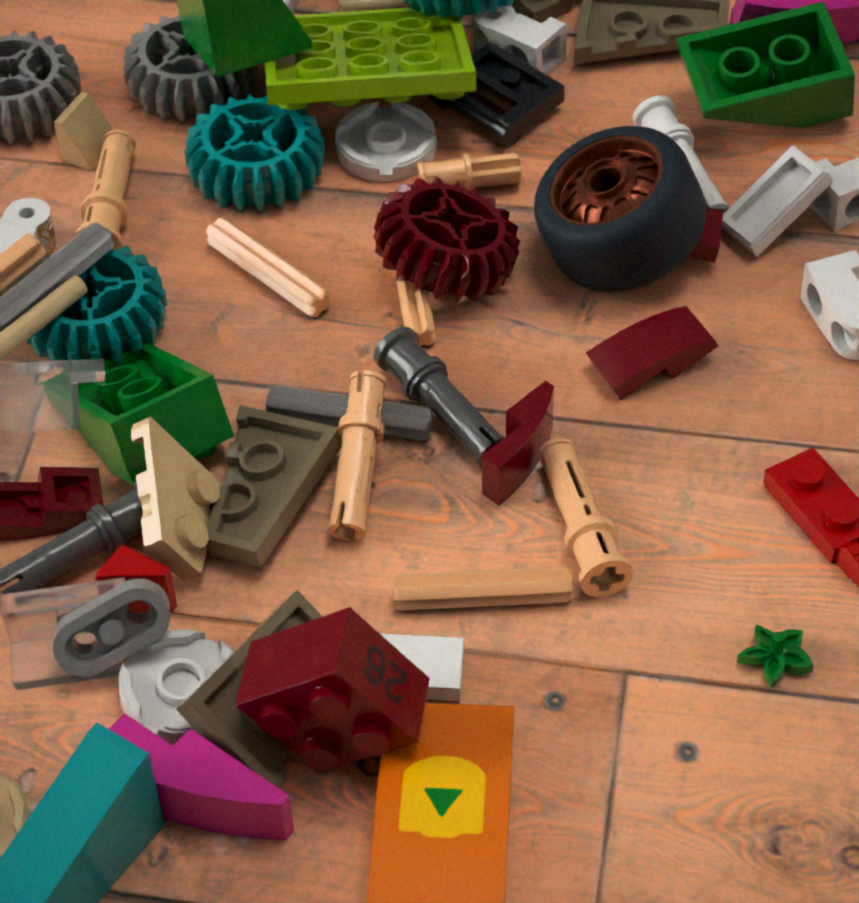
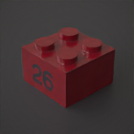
(333, 691)

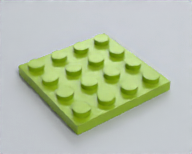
(373, 56)

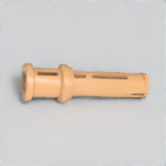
(106, 200)
(589, 534)

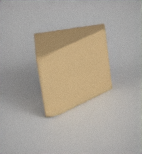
(81, 132)

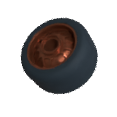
(620, 208)

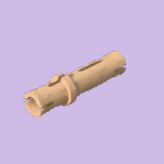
(360, 434)

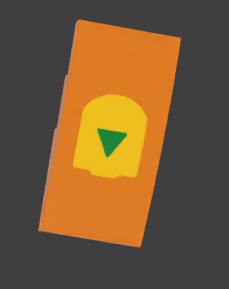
(445, 810)

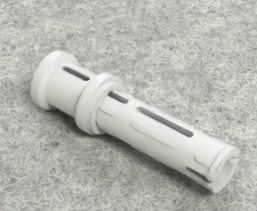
(660, 114)

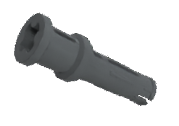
(427, 381)
(102, 531)

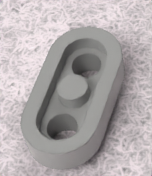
(116, 628)

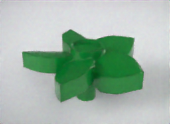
(778, 653)

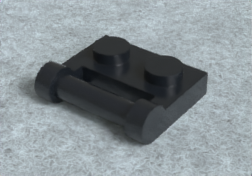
(511, 86)

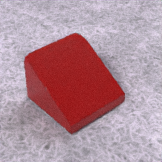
(134, 565)

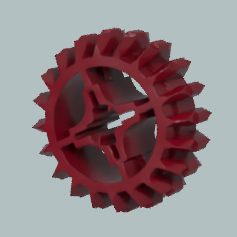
(446, 239)

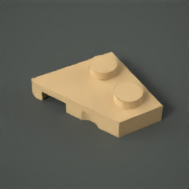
(175, 501)

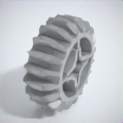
(172, 77)
(35, 85)

